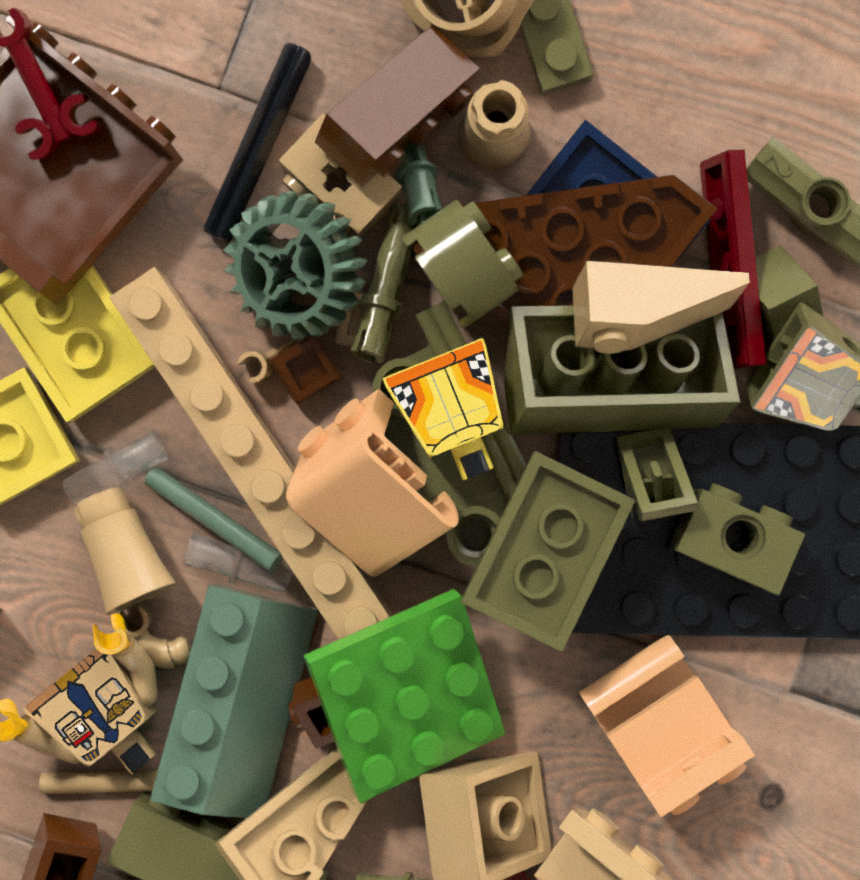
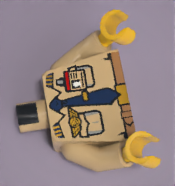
(92, 705)

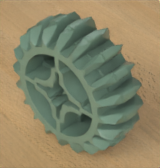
(313, 263)

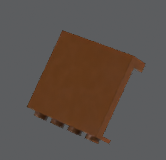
(75, 203)

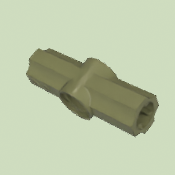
(791, 182)

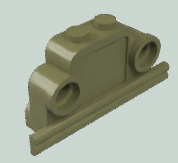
(477, 499)

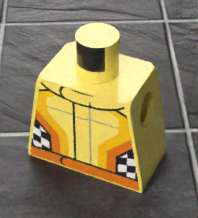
(451, 405)

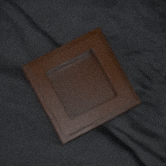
(305, 368)

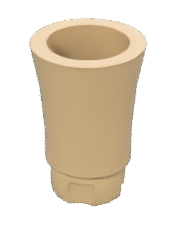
(490, 143)
(120, 551)

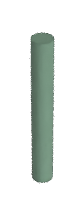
(213, 519)

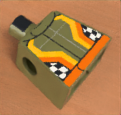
(808, 373)

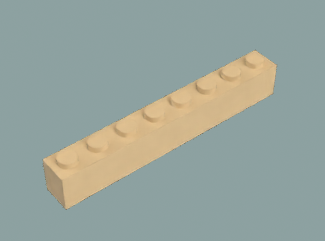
(245, 449)

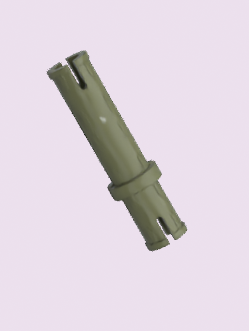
(381, 303)

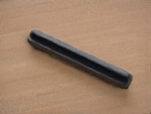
(258, 141)

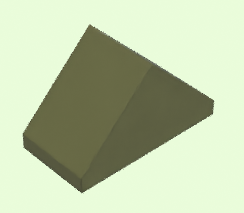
(781, 288)
(655, 475)

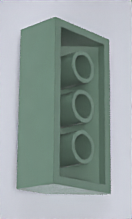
(233, 703)

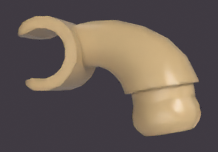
(164, 652)

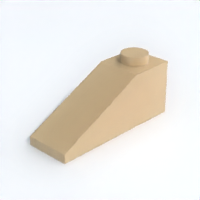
(635, 304)

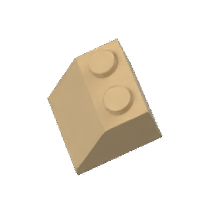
(485, 817)

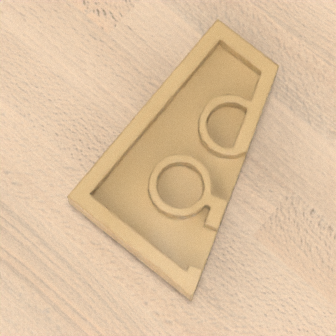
(296, 827)

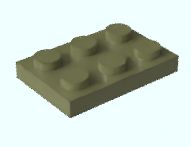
(547, 551)

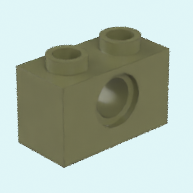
(770, 545)

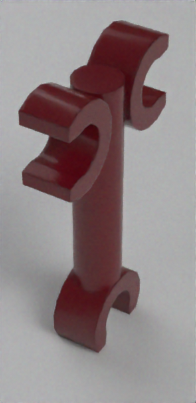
(57, 122)

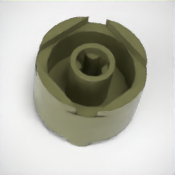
(463, 261)

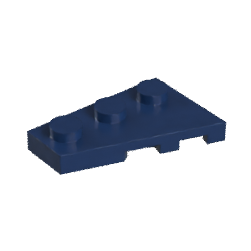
(591, 161)

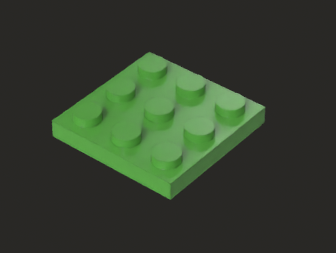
(405, 694)

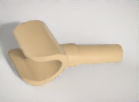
(267, 368)

